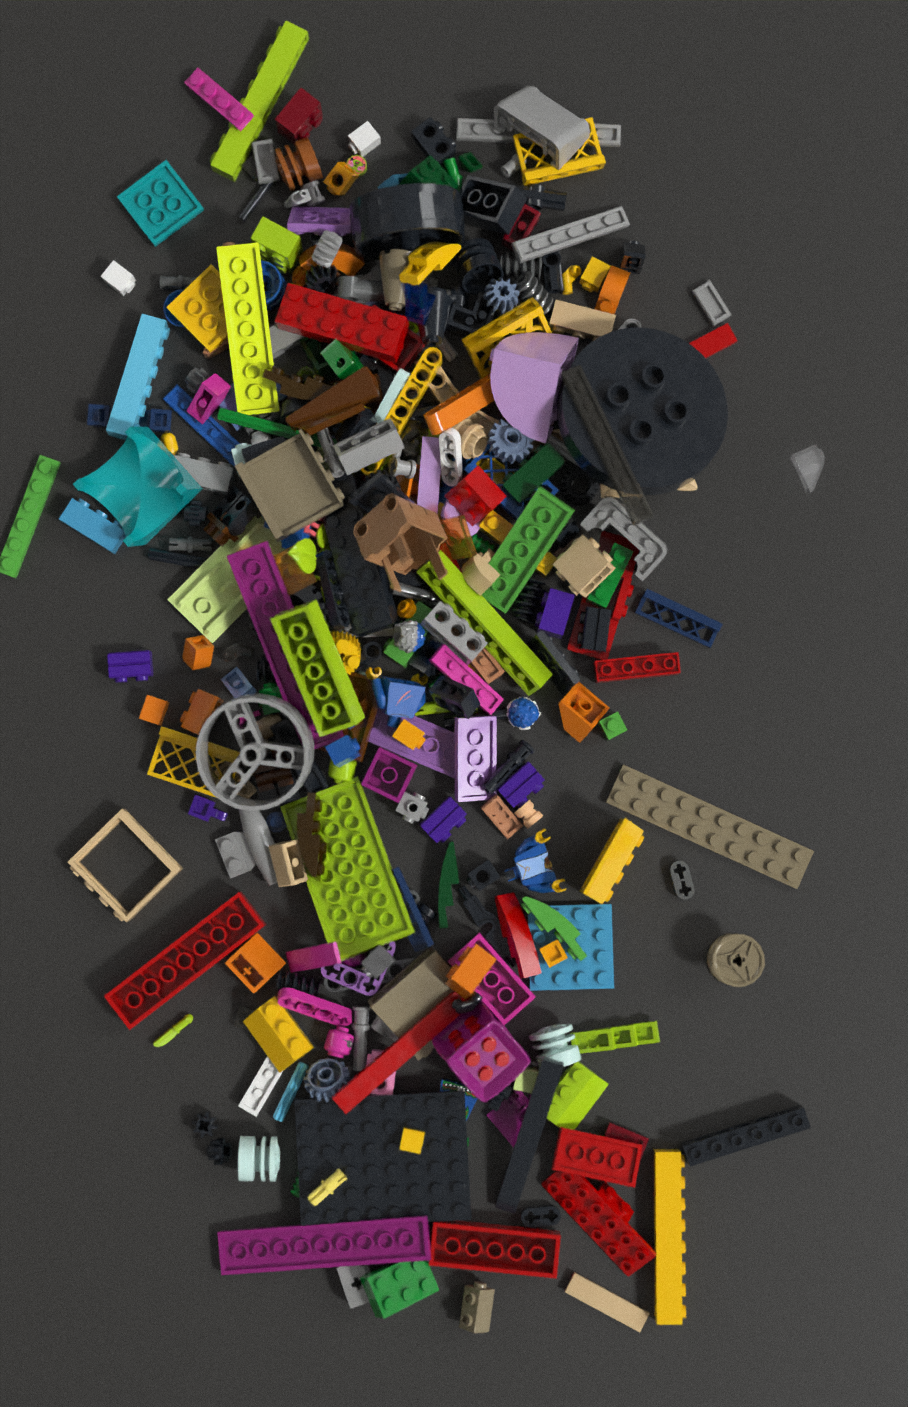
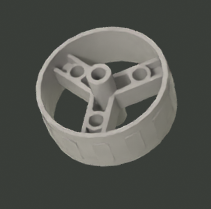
(254, 752)

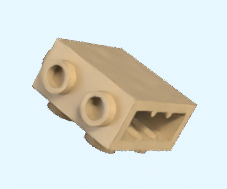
(583, 565)

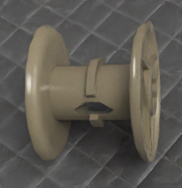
(746, 969)

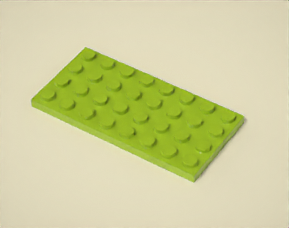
(358, 892)

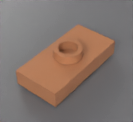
(501, 816)

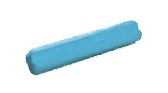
(290, 1091)

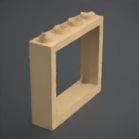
(93, 884)

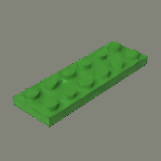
(526, 547)

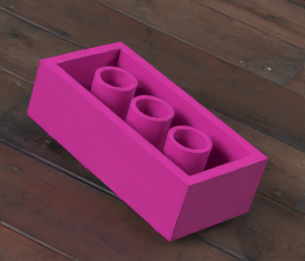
(501, 987)

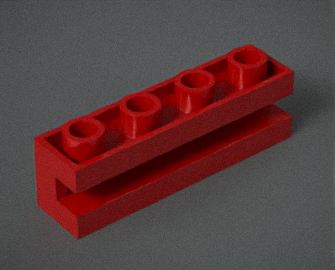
(636, 667)

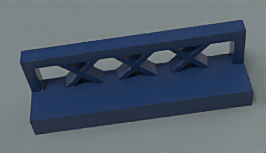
(682, 611)
(421, 937)

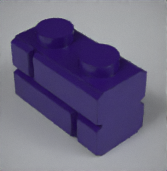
(130, 665)
(521, 785)
(443, 820)

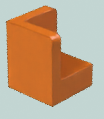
(198, 652)
(154, 710)

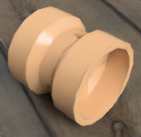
(528, 814)

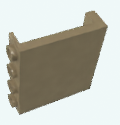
(291, 486)
(413, 995)

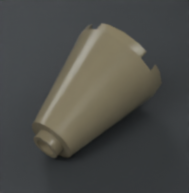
(391, 266)

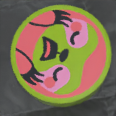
(358, 164)

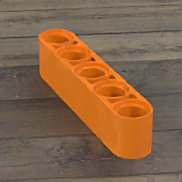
(460, 406)

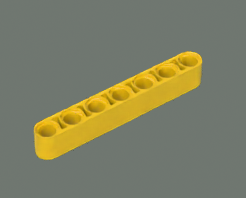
(411, 404)

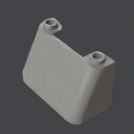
(542, 122)
(612, 512)

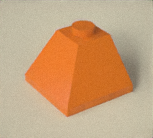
(581, 711)

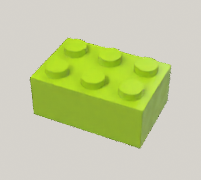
(278, 245)

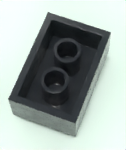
(491, 204)

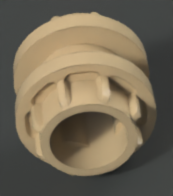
(472, 438)

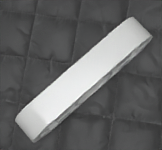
(454, 448)

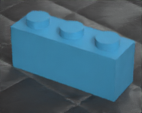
(93, 525)

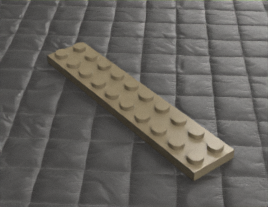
(709, 826)

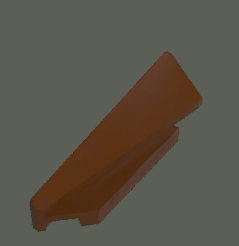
(336, 403)

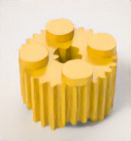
(350, 648)

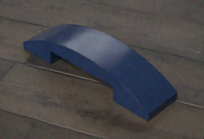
(156, 419)

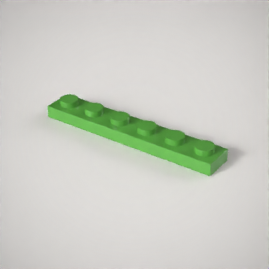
(28, 516)

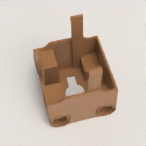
(401, 537)

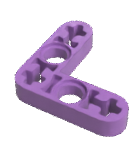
(360, 976)

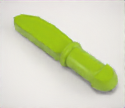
(172, 1032)

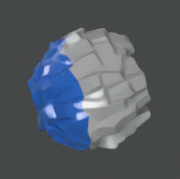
(408, 636)

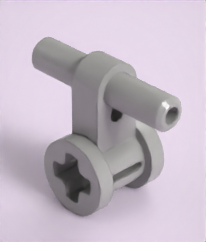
(309, 194)
(400, 467)

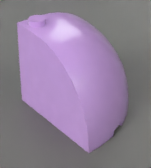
(529, 379)

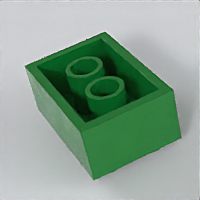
(398, 1286)

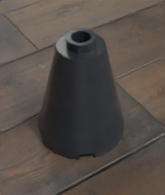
(434, 329)

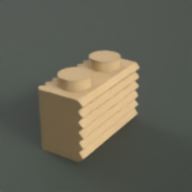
(288, 863)

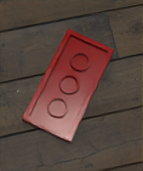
(597, 1157)

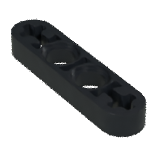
(336, 609)

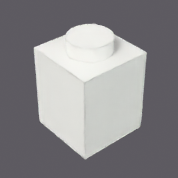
(363, 139)
(118, 278)

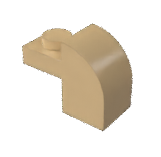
(479, 573)

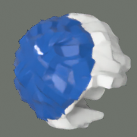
(522, 712)

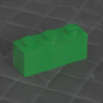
(603, 592)

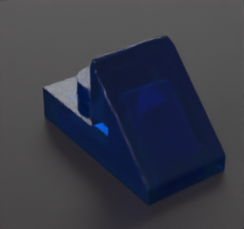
(418, 302)

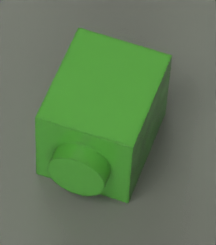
(612, 726)

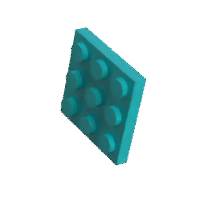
(160, 203)

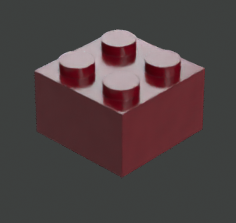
(299, 116)

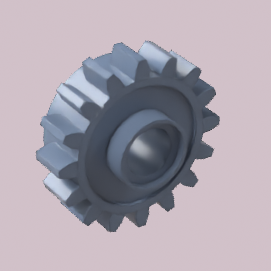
(500, 443)
(326, 1078)

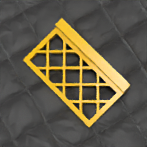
(570, 168)
(188, 742)

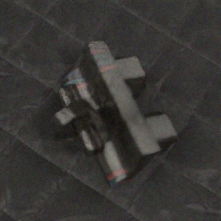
(412, 437)

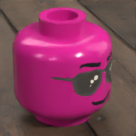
(339, 1042)

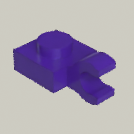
(204, 809)

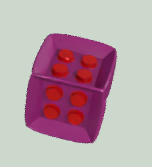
(481, 1052)

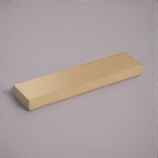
(607, 1302)

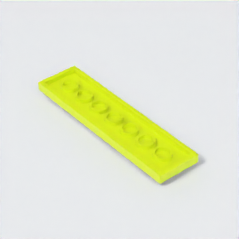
(247, 327)

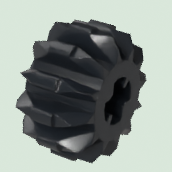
(322, 278)

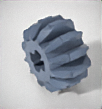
(502, 287)

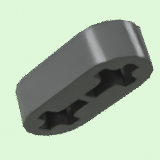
(677, 881)

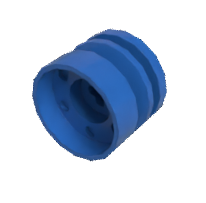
(275, 283)

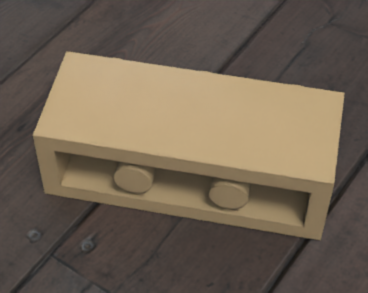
(580, 321)

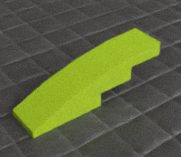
(616, 1037)

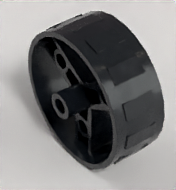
(406, 218)

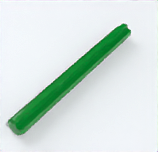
(262, 425)

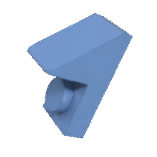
(238, 683)

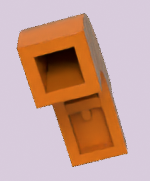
(345, 261)

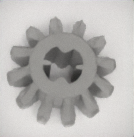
(327, 248)

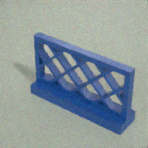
(507, 504)

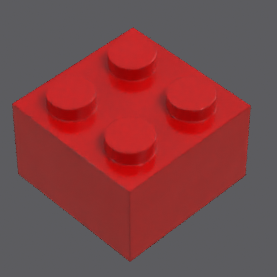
(475, 495)

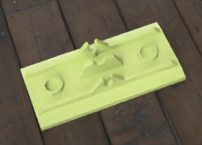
(211, 593)

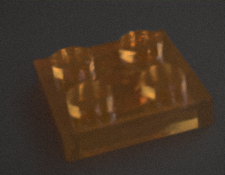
(291, 574)

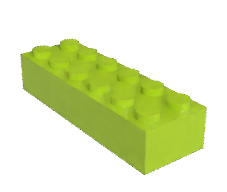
(317, 668)

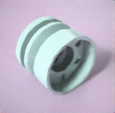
(555, 1044)
(258, 1158)

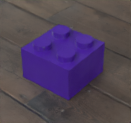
(555, 613)

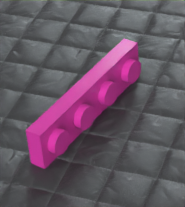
(219, 99)
(458, 671)

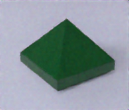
(469, 163)

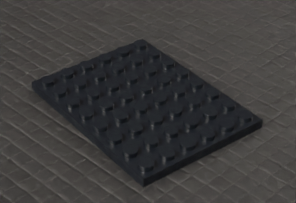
(378, 1174)

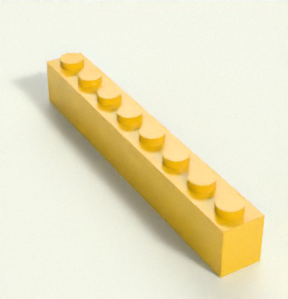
(668, 1236)

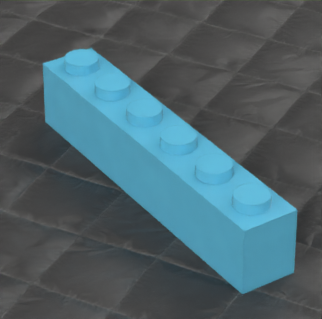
(138, 375)

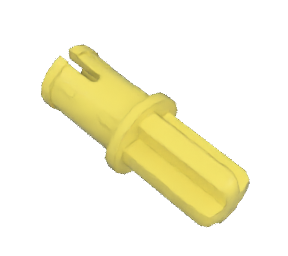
(327, 1187)

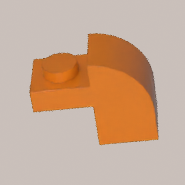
(612, 290)

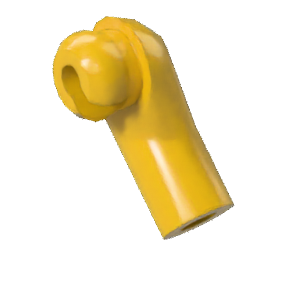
(568, 277)
(170, 442)

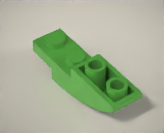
(549, 919)

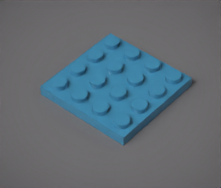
(596, 940)

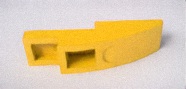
(427, 258)

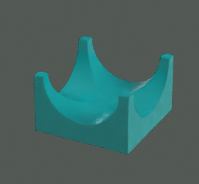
(141, 486)

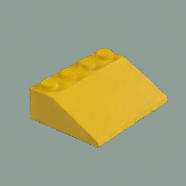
(612, 860)

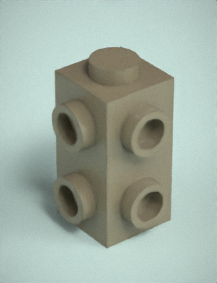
(476, 1307)

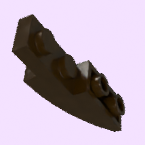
(295, 386)
(312, 845)

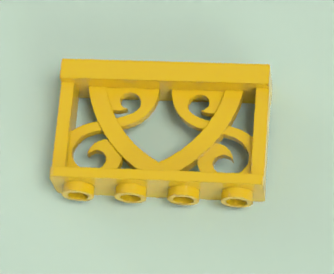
(518, 317)

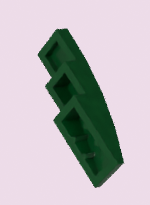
(448, 876)

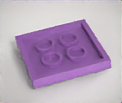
(319, 220)

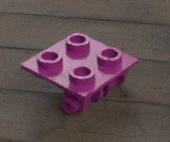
(510, 1115)

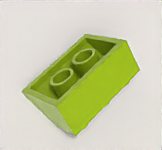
(575, 1095)

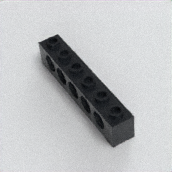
(745, 1135)

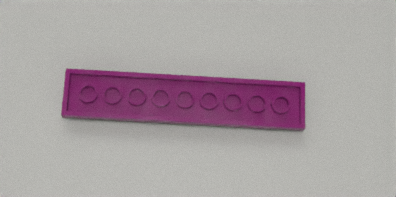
(266, 597)
(324, 1245)

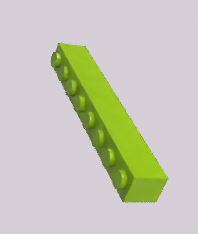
(260, 99)
(502, 641)

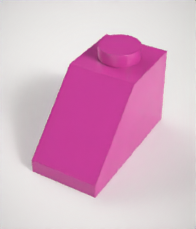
(208, 398)

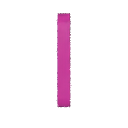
(294, 1000)

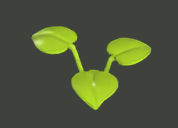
(305, 552)

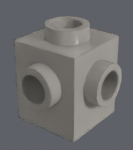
(405, 803)

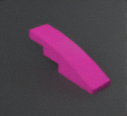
(313, 957)

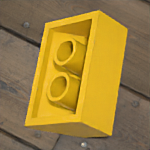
(278, 1034)

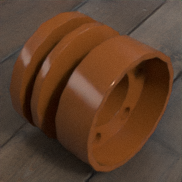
(298, 163)

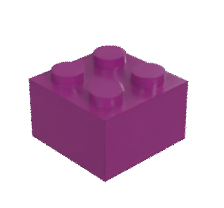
(389, 775)

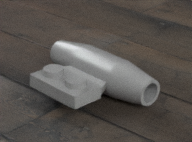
(248, 848)

